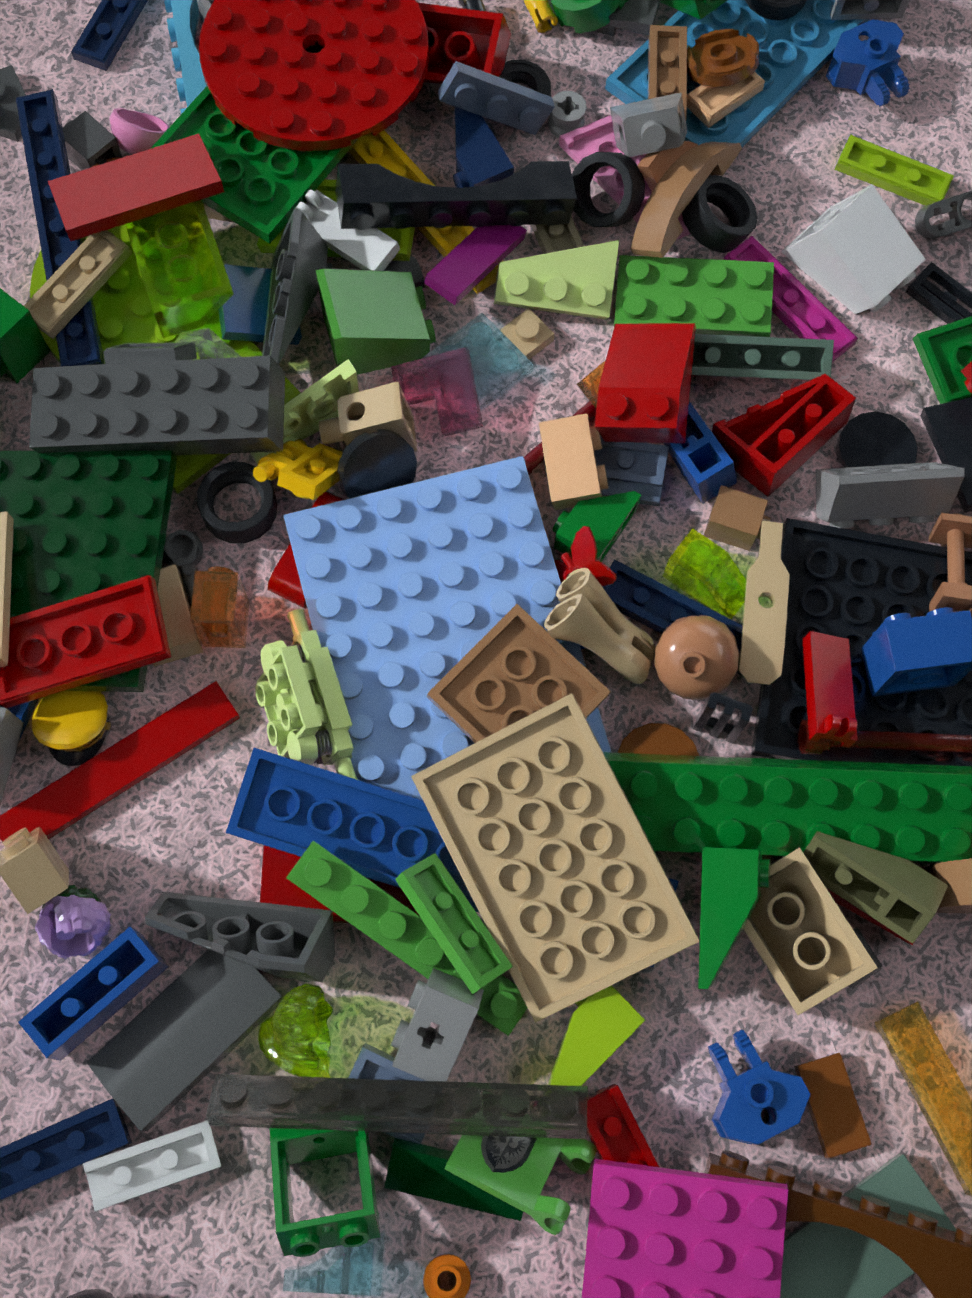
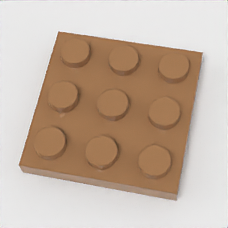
(512, 676)

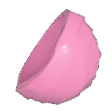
(136, 130)

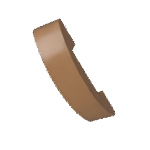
(659, 220)

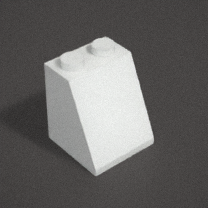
(857, 252)

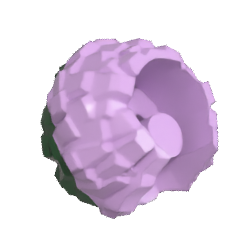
(73, 923)

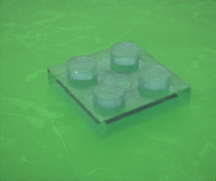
(494, 358)

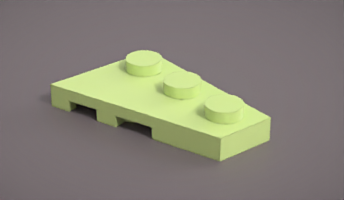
(561, 281)

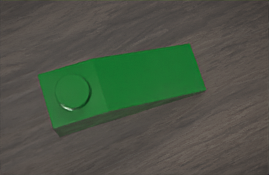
(728, 897)

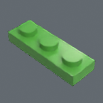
(453, 923)

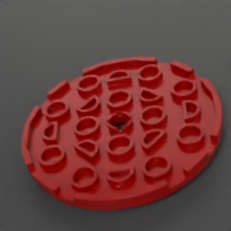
(320, 100)

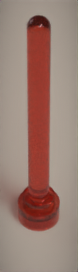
(888, 740)

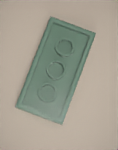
(841, 1263)

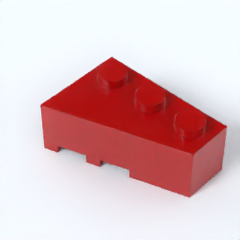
(783, 434)

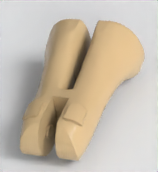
(593, 621)

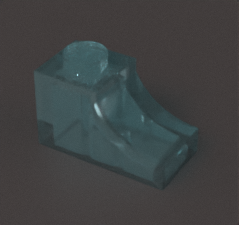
(342, 1271)

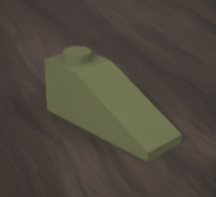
(877, 883)

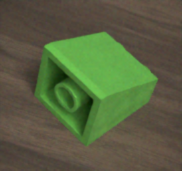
(374, 317)

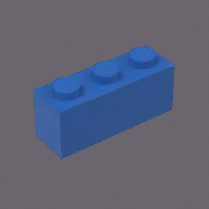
(93, 994)

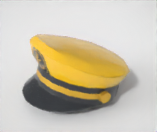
(72, 725)

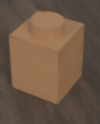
(736, 518)

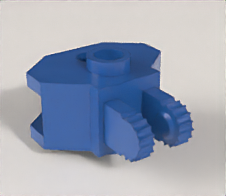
(870, 62)
(753, 1090)

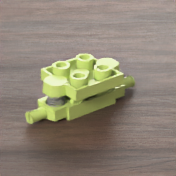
(305, 700)

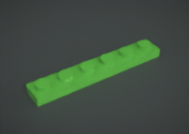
(394, 927)

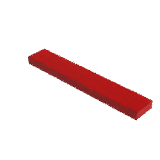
(122, 764)

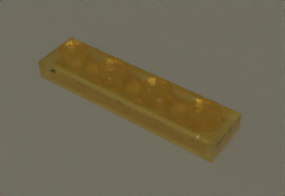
(933, 1085)

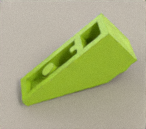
(593, 1035)

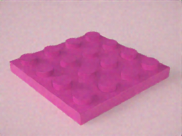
(682, 1234)

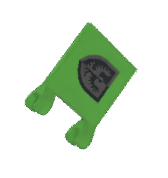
(518, 1170)

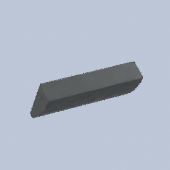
(183, 1036)

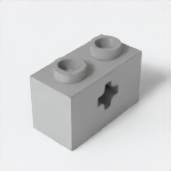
(431, 1051)

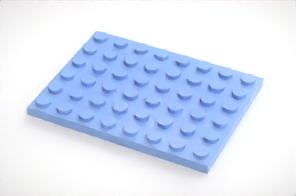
(408, 589)

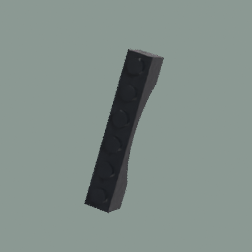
(381, 199)

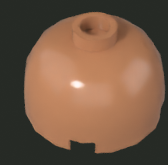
(696, 657)

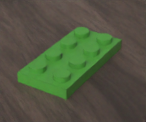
(712, 293)

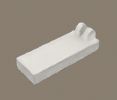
(364, 248)
(151, 1165)

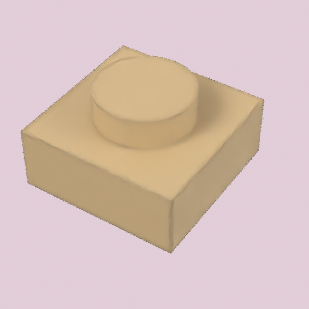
(528, 333)

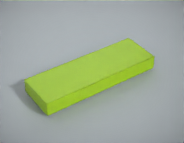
(893, 171)

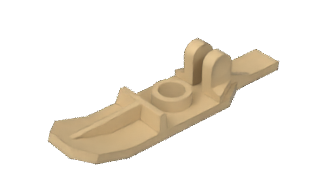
(765, 627)

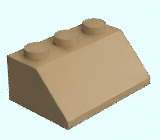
(805, 935)

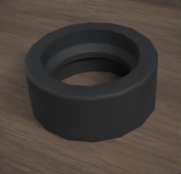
(633, 189)
(732, 202)
(236, 531)

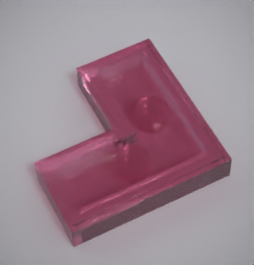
(448, 380)

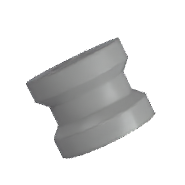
(574, 108)

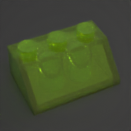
(180, 267)

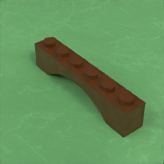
(933, 1252)

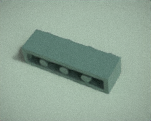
(761, 357)

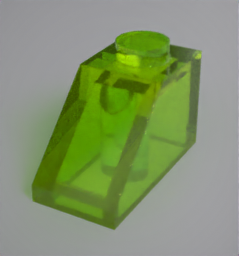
(707, 574)

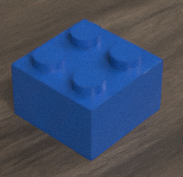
(919, 652)

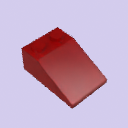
(646, 383)

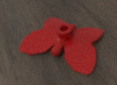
(584, 556)

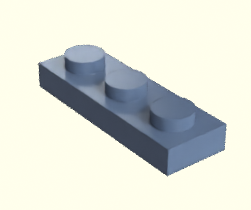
(495, 98)

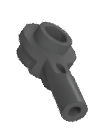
(186, 552)

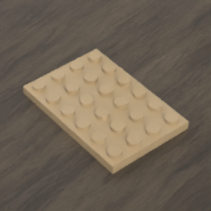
(555, 858)

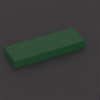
(422, 1173)

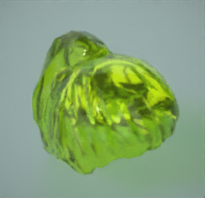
(299, 1033)

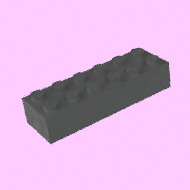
(160, 407)

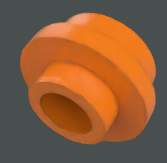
(451, 1263)

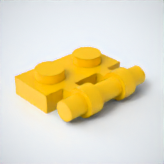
(300, 468)

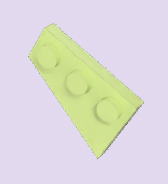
(316, 404)

